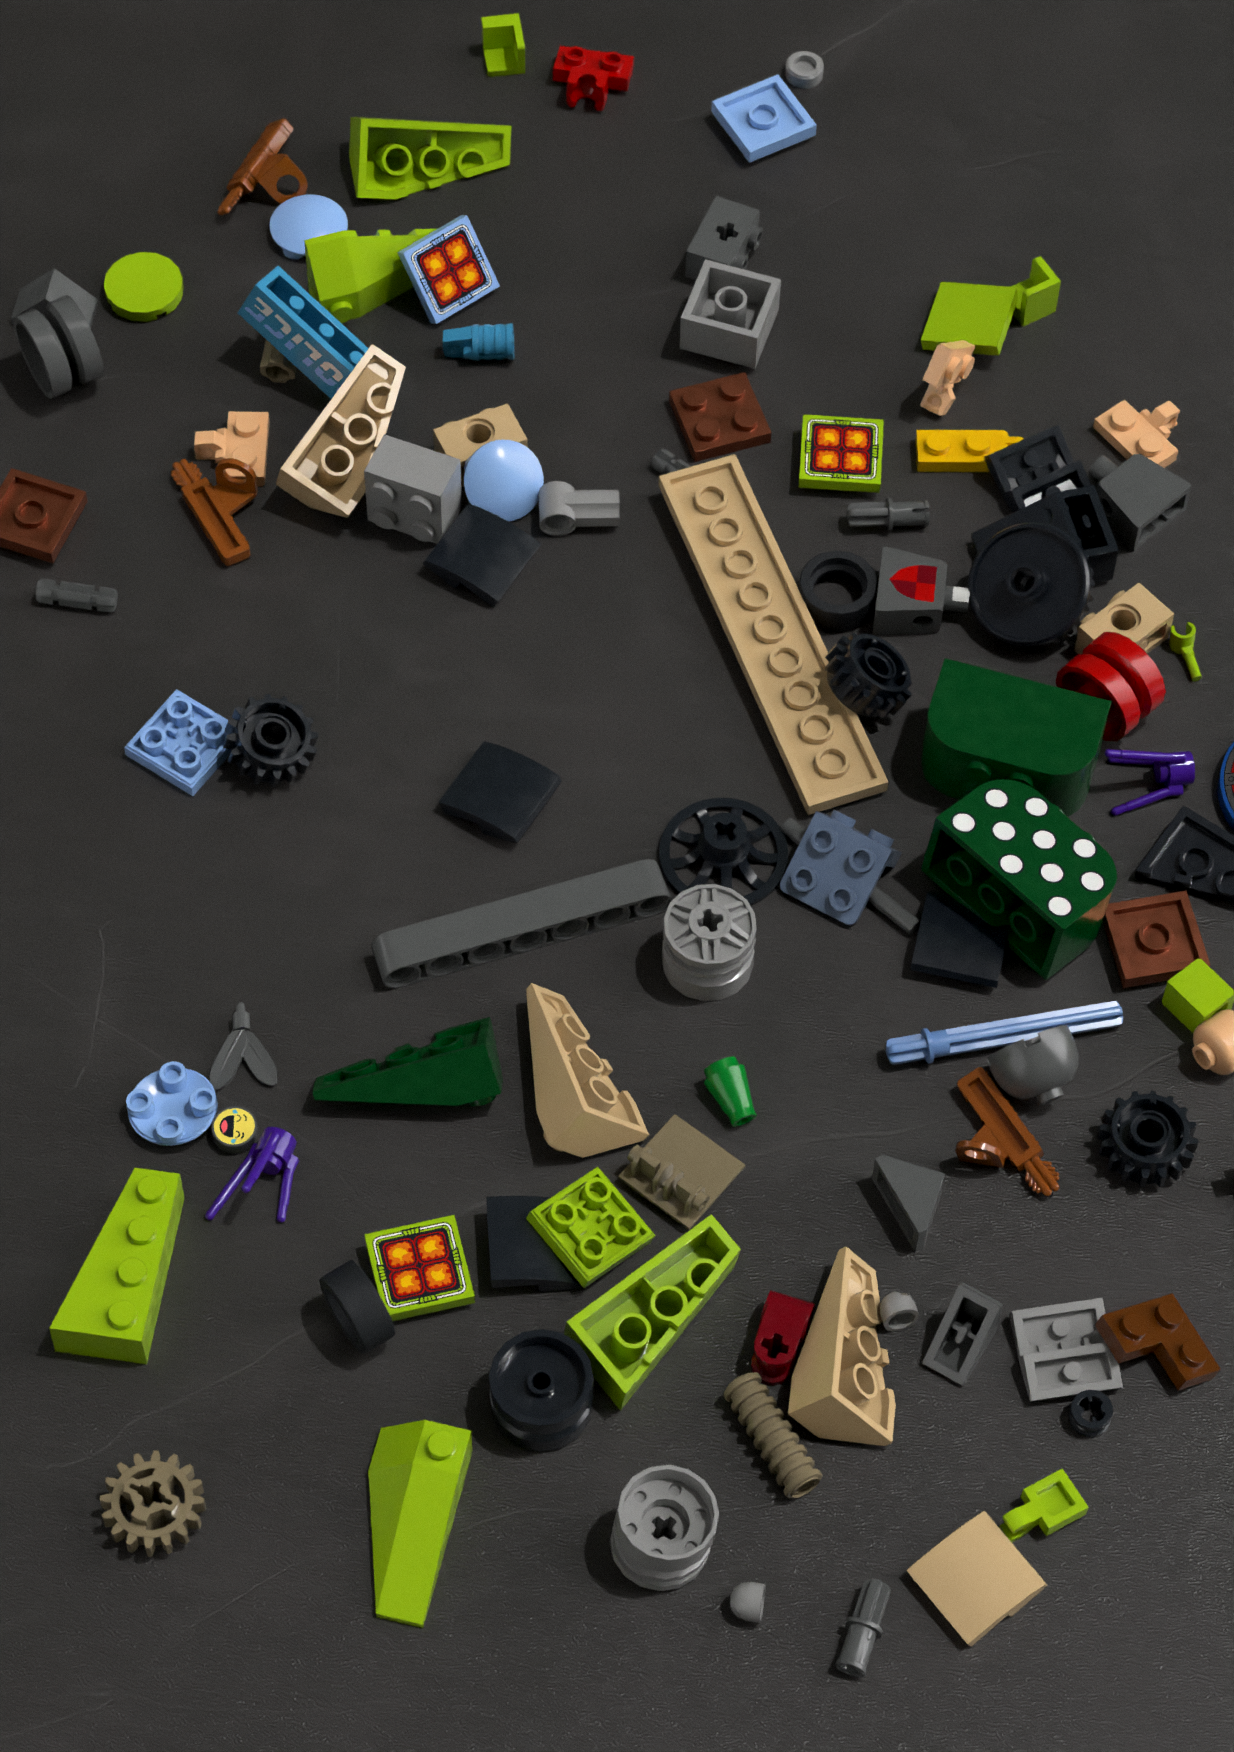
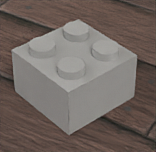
(730, 313)
(413, 489)

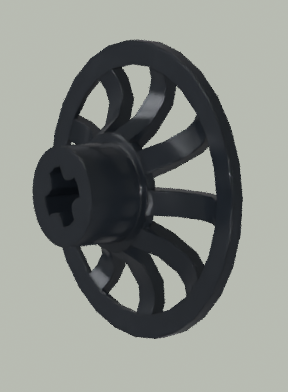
(724, 846)

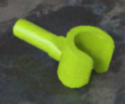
(1184, 645)

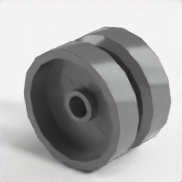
(58, 346)

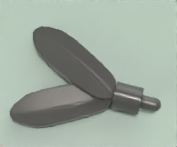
(238, 1046)

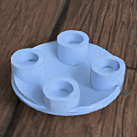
(304, 219)
(503, 479)
(172, 1105)

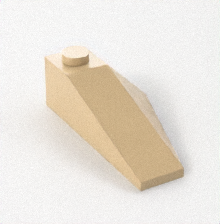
(335, 451)
(572, 1084)
(839, 1372)

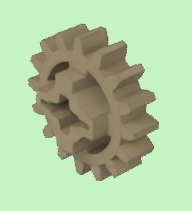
(161, 1521)

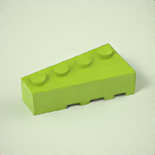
(123, 1279)
(649, 1309)

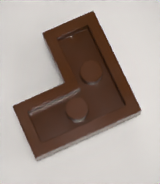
(1162, 1329)

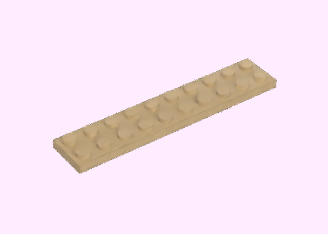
(771, 634)

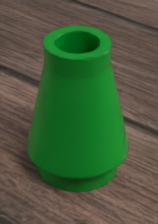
(731, 1090)

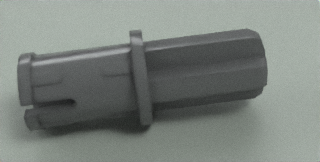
(888, 514)
(863, 1628)

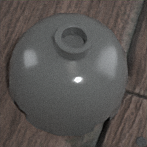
(1037, 1066)

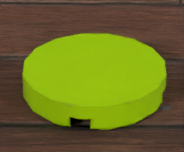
(143, 286)

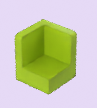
(503, 45)
(1037, 294)
(1197, 994)

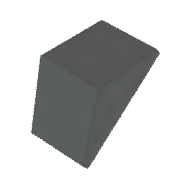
(51, 287)
(910, 1194)
(963, 1334)

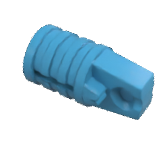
(480, 342)

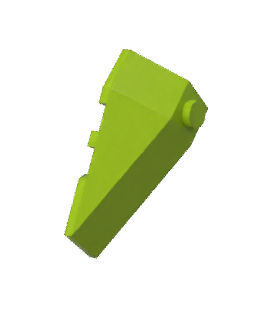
(413, 1503)

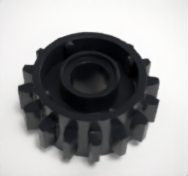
(868, 675)
(275, 719)
(1143, 1160)

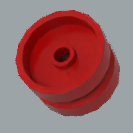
(1118, 672)

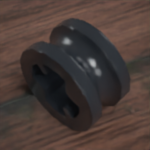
(1094, 1428)

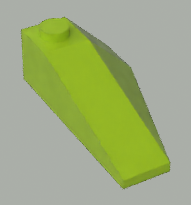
(413, 155)
(357, 272)

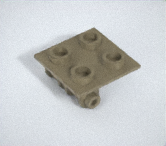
(681, 1171)

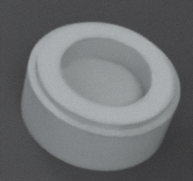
(804, 69)

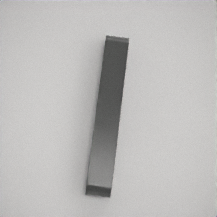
(520, 923)

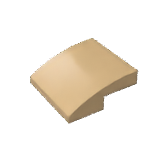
(976, 1578)

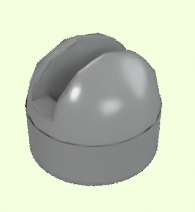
(898, 1312)
(748, 1601)

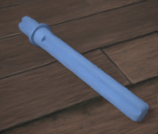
(1000, 1033)

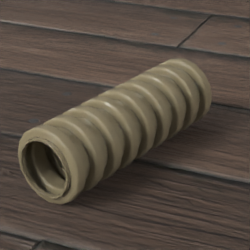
(772, 1435)

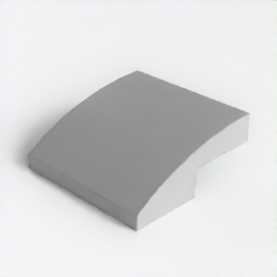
(1063, 1350)

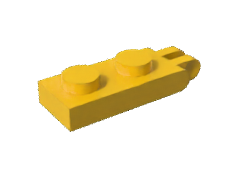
(958, 449)

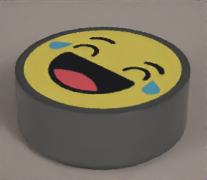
(234, 1129)

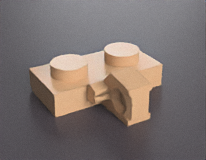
(947, 366)
(1140, 432)
(242, 440)

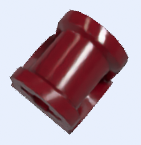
(780, 1333)

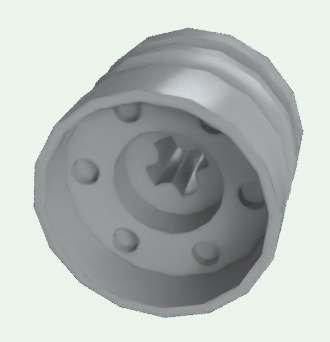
(708, 942)
(661, 1503)

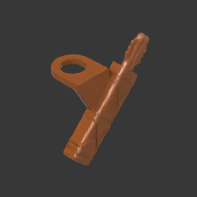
(265, 167)
(217, 503)
(1002, 1135)

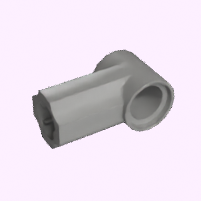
(565, 508)

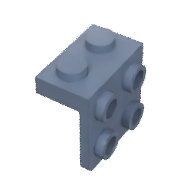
(838, 866)

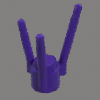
(1171, 768)
(269, 1156)

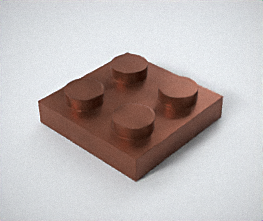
(720, 416)
(37, 514)
(1153, 937)

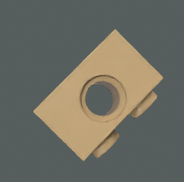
(466, 436)
(1136, 612)

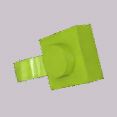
(1047, 1503)

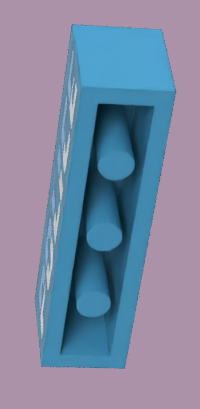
(302, 330)

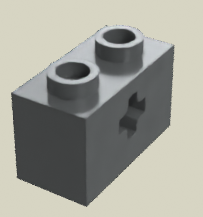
(724, 236)

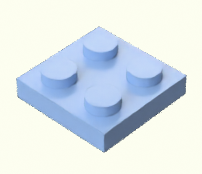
(763, 118)

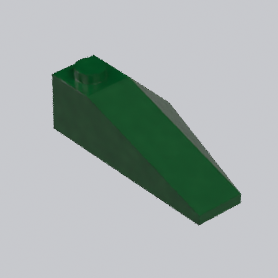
(449, 1071)

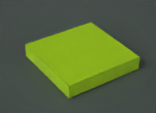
(970, 314)

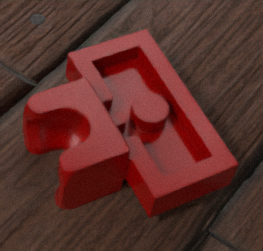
(592, 73)

